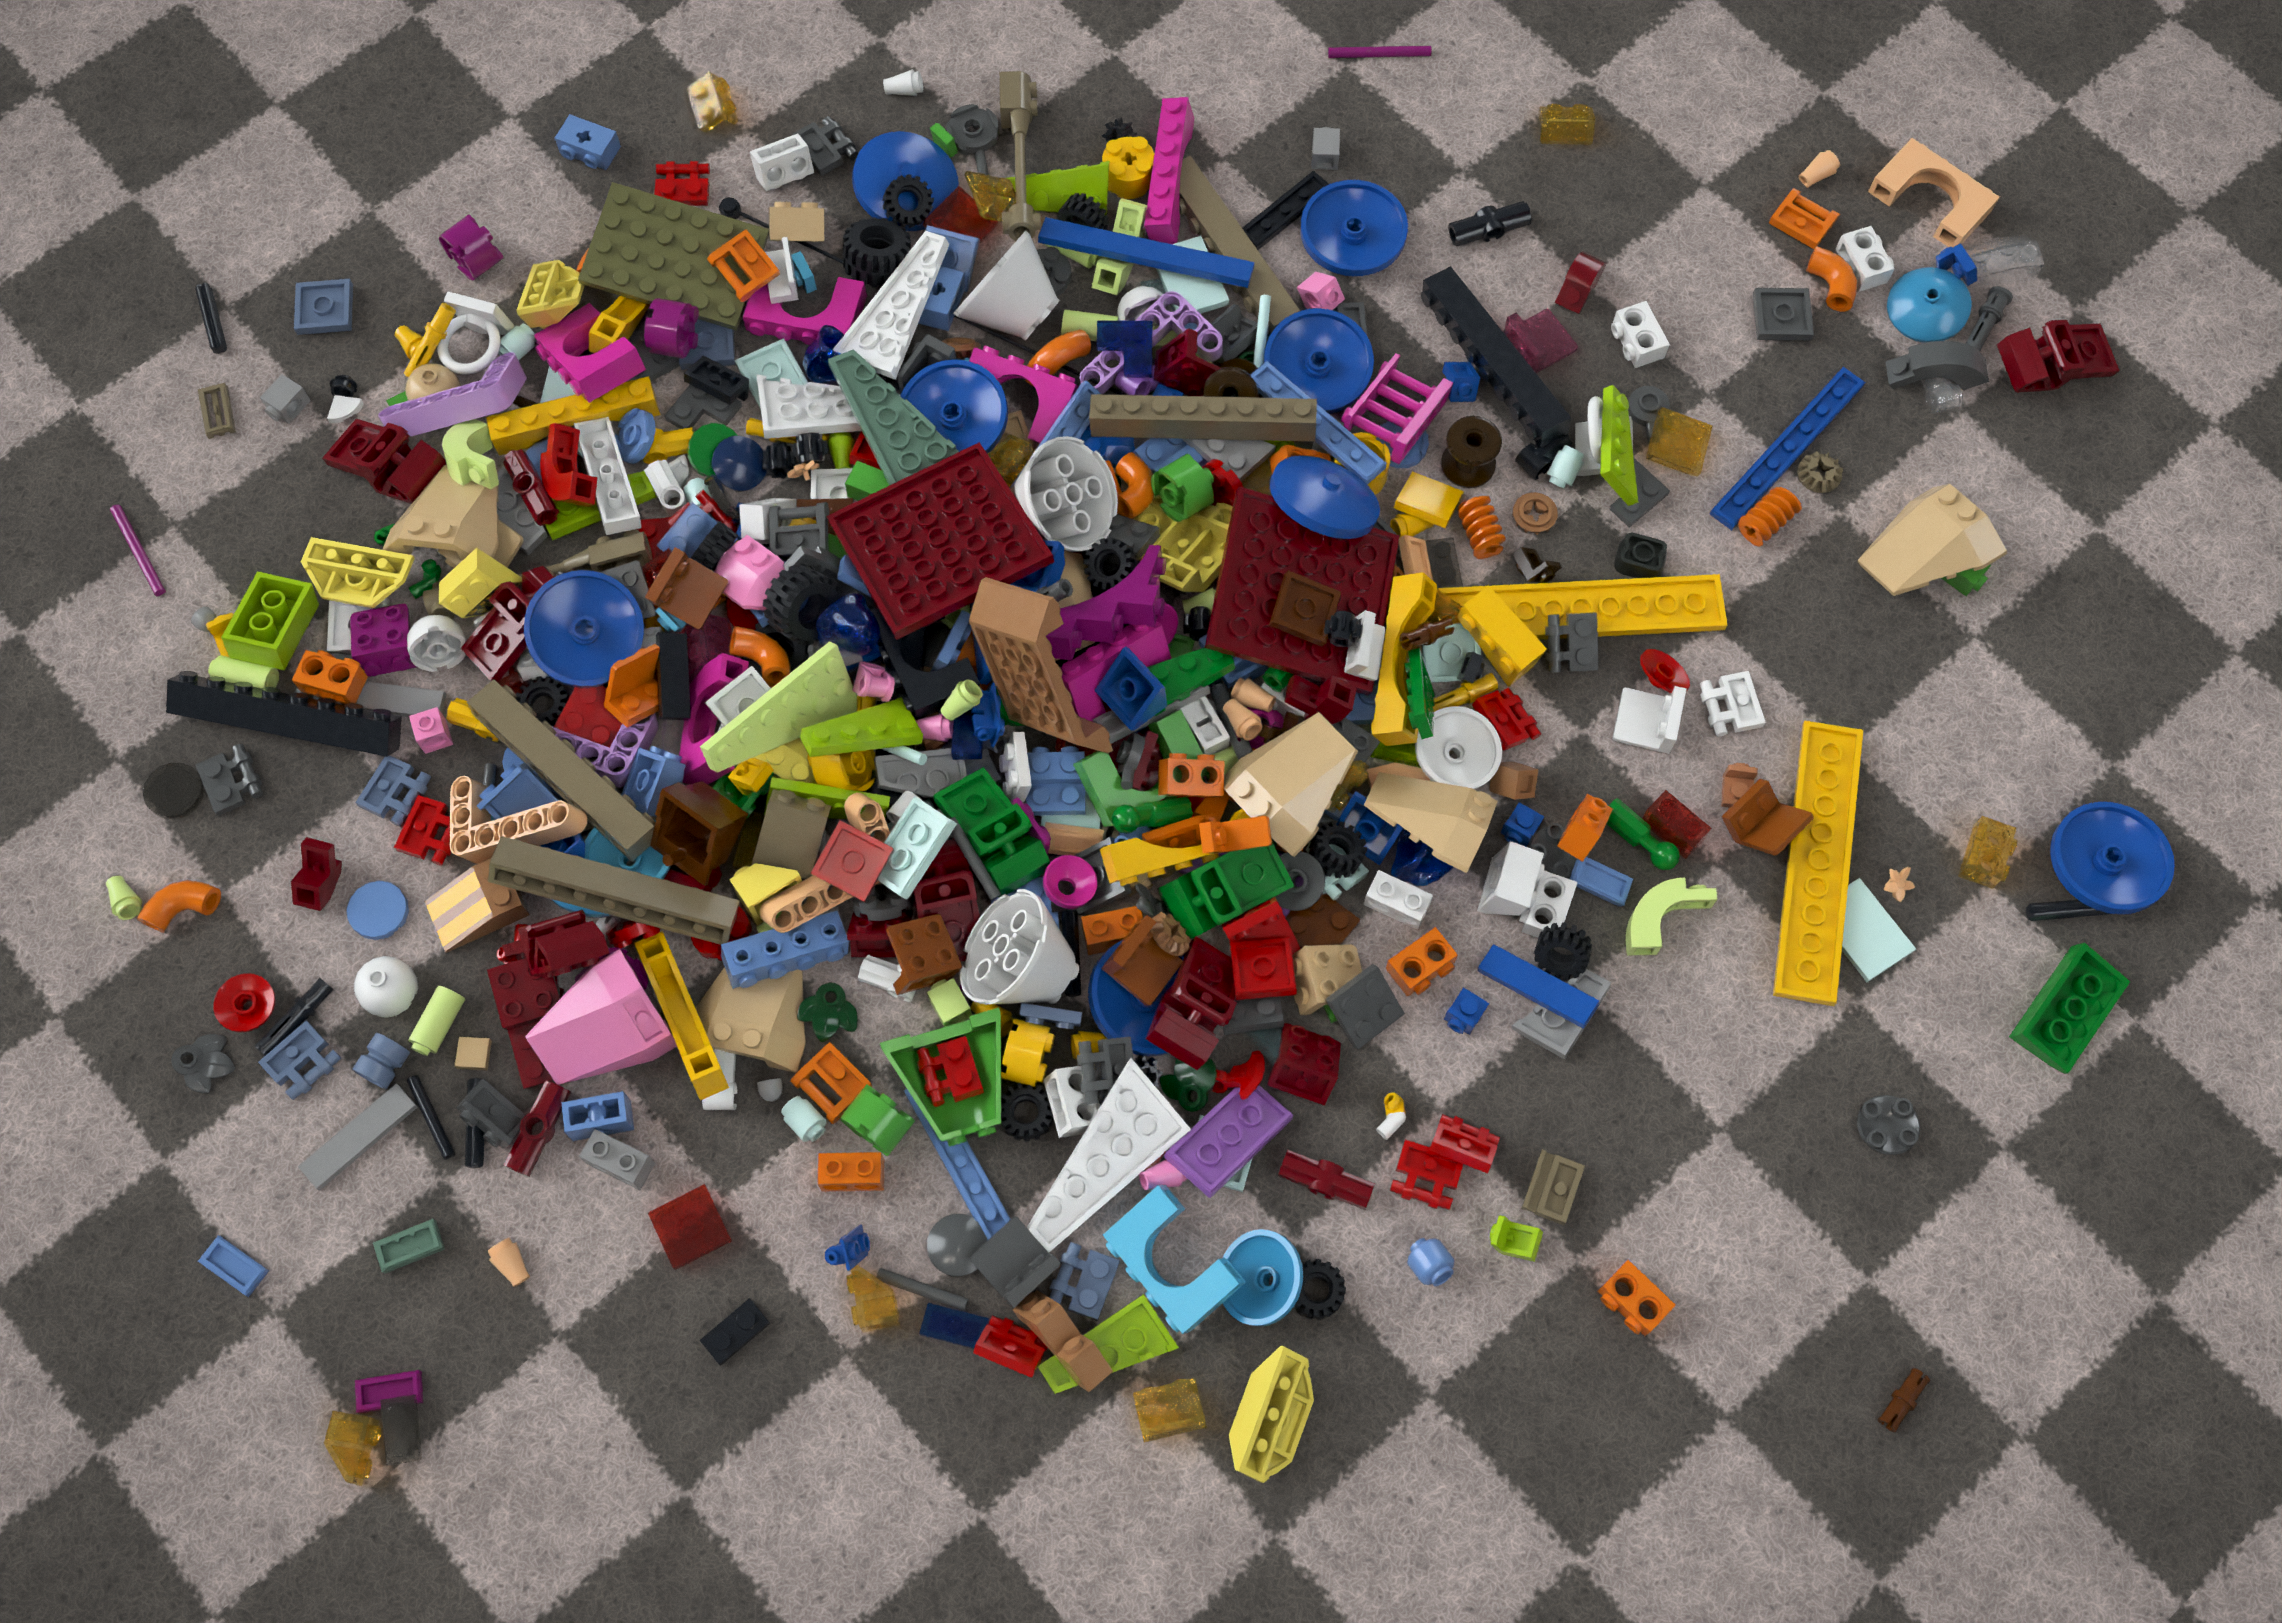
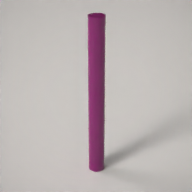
(1382, 51)
(137, 550)

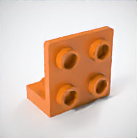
(631, 687)

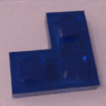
(1134, 339)

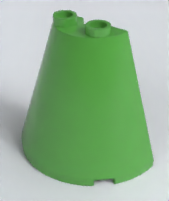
(969, 1116)

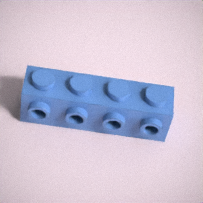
(776, 953)

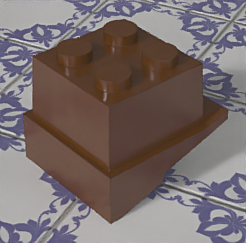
(696, 828)

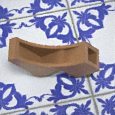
(1061, 1336)

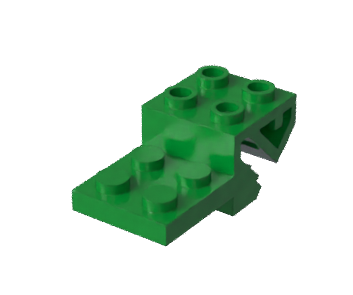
(995, 830)
(1225, 888)

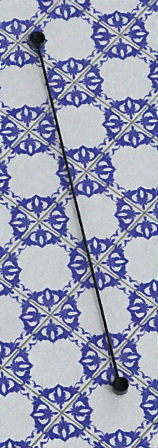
(731, 208)

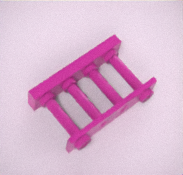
(1412, 426)

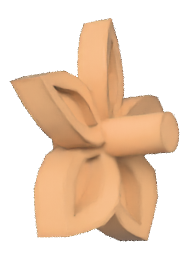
(802, 469)
(1898, 884)

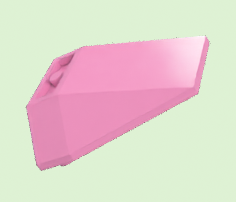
(601, 1025)

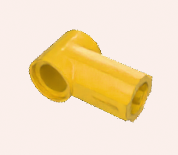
(668, 444)
(461, 715)

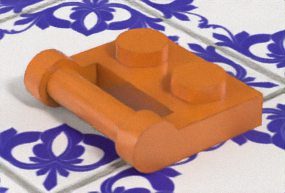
(1799, 222)
(750, 259)
(837, 1074)

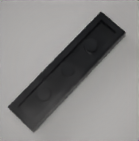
(1283, 210)

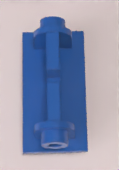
(989, 724)
(850, 1249)

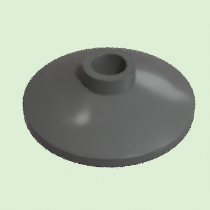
(1313, 886)

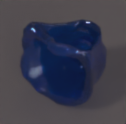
(818, 352)
(849, 625)
(1416, 863)

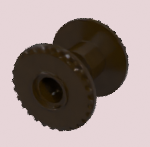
(1234, 374)
(1471, 451)

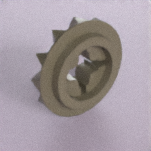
(1813, 480)

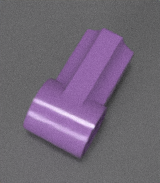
(1136, 386)

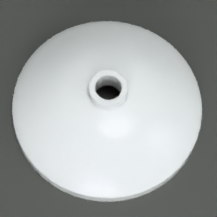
(1471, 739)

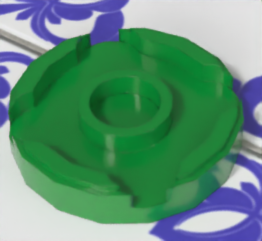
(703, 444)

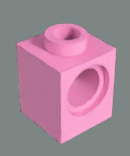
(1320, 292)
(431, 730)

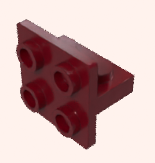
(1147, 771)
(871, 937)

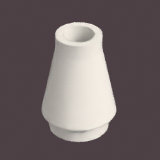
(906, 83)

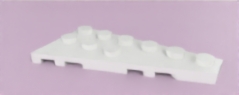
(803, 409)

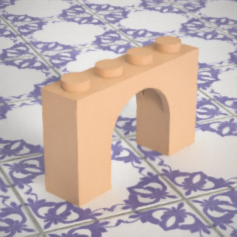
(1920, 165)

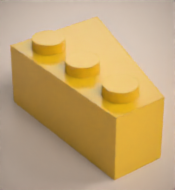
(1501, 635)

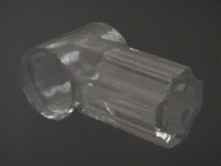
(1942, 394)

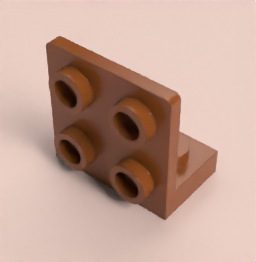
(686, 589)
(1763, 822)
(923, 953)
(1141, 963)

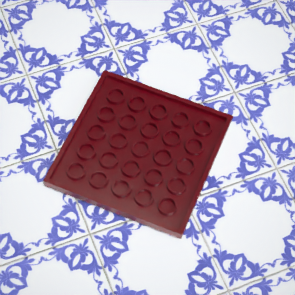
(936, 538)
(1257, 554)

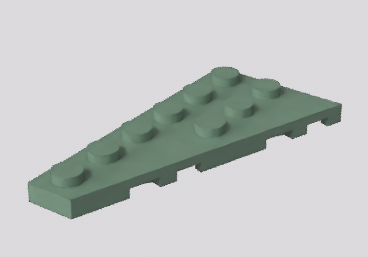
(892, 426)

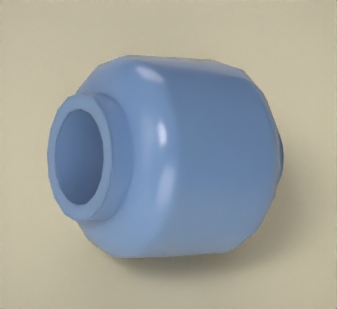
(1430, 1261)

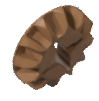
(963, 346)
(1542, 504)
(1170, 935)

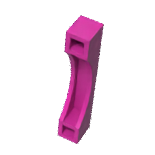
(1173, 135)

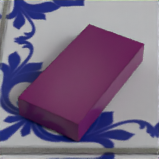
(372, 1390)

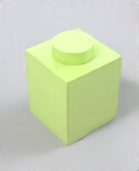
(949, 1002)

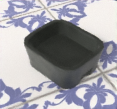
(1640, 556)

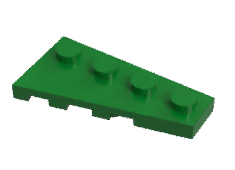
(1191, 671)
(1421, 694)

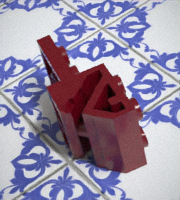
(2057, 356)
(385, 459)
(500, 635)
(949, 891)
(558, 943)
(521, 1004)
(1195, 1005)

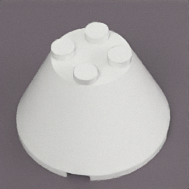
(1013, 293)
(1068, 493)
(1017, 954)

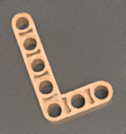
(476, 836)
(813, 888)

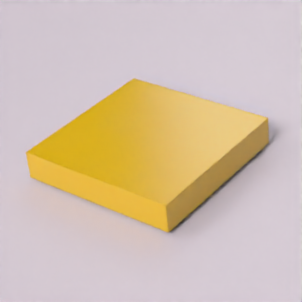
(1428, 499)

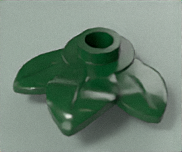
(828, 1016)
(1187, 1080)

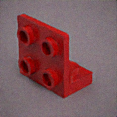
(1261, 923)

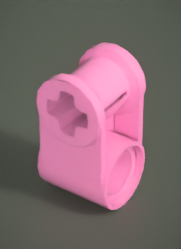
(873, 681)

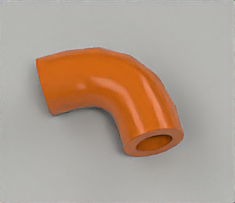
(1838, 276)
(1061, 351)
(1139, 491)
(764, 651)
(176, 898)

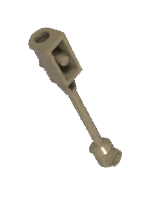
(1017, 114)
(598, 557)

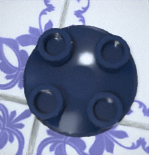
(738, 463)

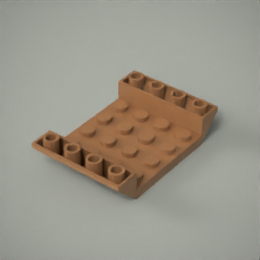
(1011, 635)

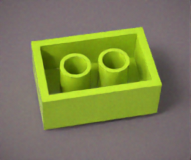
(270, 620)

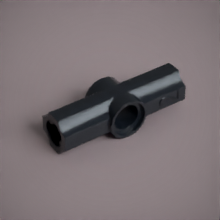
(1489, 223)

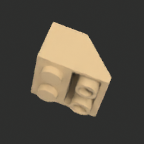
(796, 223)

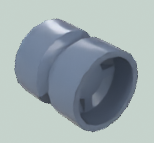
(381, 1060)

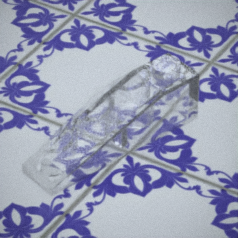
(2005, 261)

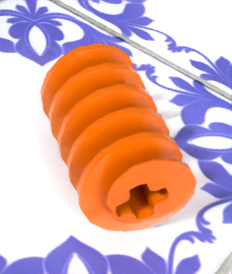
(1769, 515)
(1481, 527)

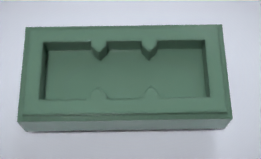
(408, 1246)

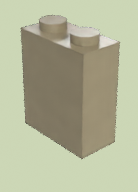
(791, 832)

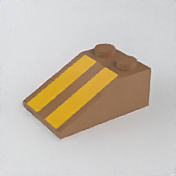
(473, 907)

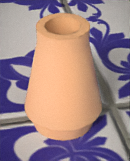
(1821, 167)
(1252, 695)
(1244, 722)
(508, 1261)

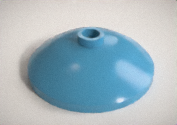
(1928, 318)
(1257, 1258)

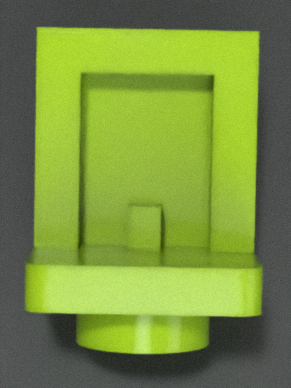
(1515, 1239)

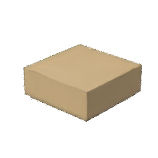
(473, 1053)

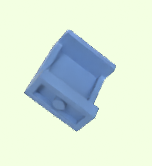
(516, 793)

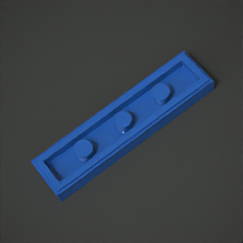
(1538, 986)

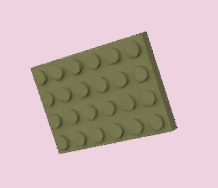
(661, 250)

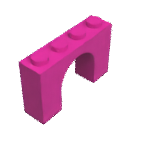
(770, 319)
(588, 374)
(1051, 390)
(1088, 669)
(702, 724)

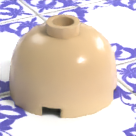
(429, 380)

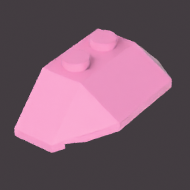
(749, 572)

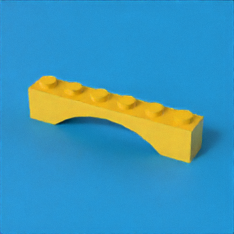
(616, 322)
(529, 424)
(1410, 605)
(1136, 857)
(681, 1016)

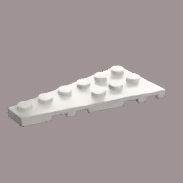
(891, 317)
(1119, 1144)

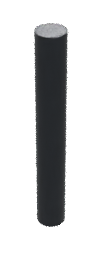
(430, 1117)

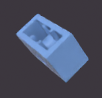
(587, 142)
(943, 299)
(605, 1113)

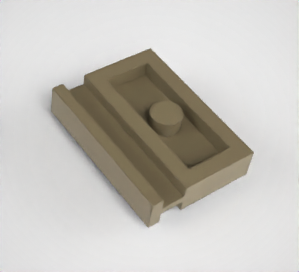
(1553, 1187)

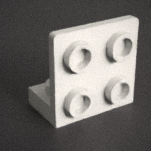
(1649, 719)

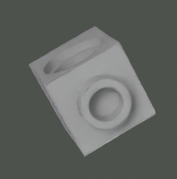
(1325, 148)
(284, 399)

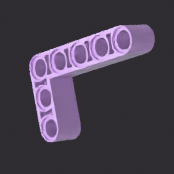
(1167, 321)
(463, 403)
(617, 754)

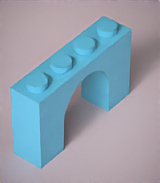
(1133, 1241)

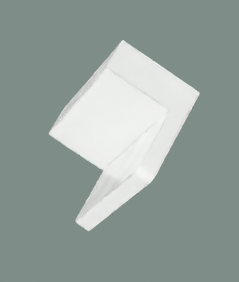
(783, 287)
(1366, 652)

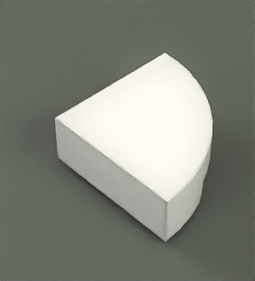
(343, 408)
(680, 470)

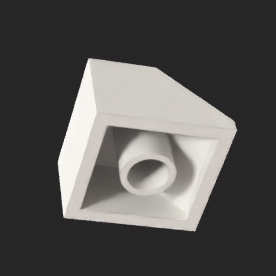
(1511, 881)

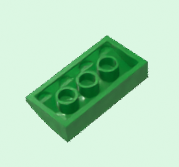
(2070, 1008)

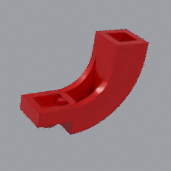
(560, 469)

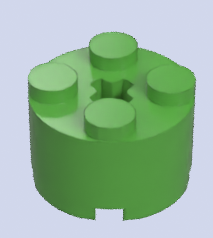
(1183, 488)
(877, 1120)

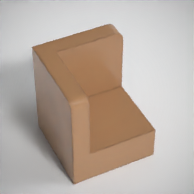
(1514, 781)

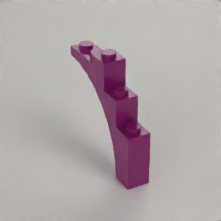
(1099, 619)

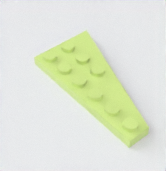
(805, 697)

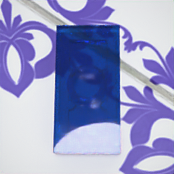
(964, 742)
(952, 1325)

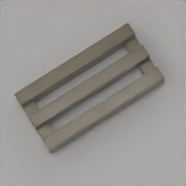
(220, 429)

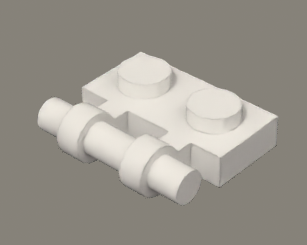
(1740, 700)

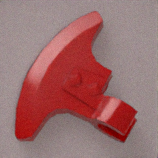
(1244, 1076)

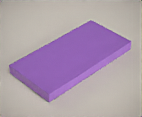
(1228, 1138)

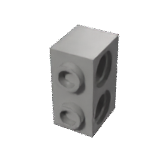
(617, 1159)

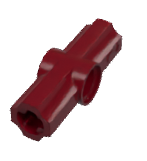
(530, 487)
(528, 1146)
(1326, 1179)

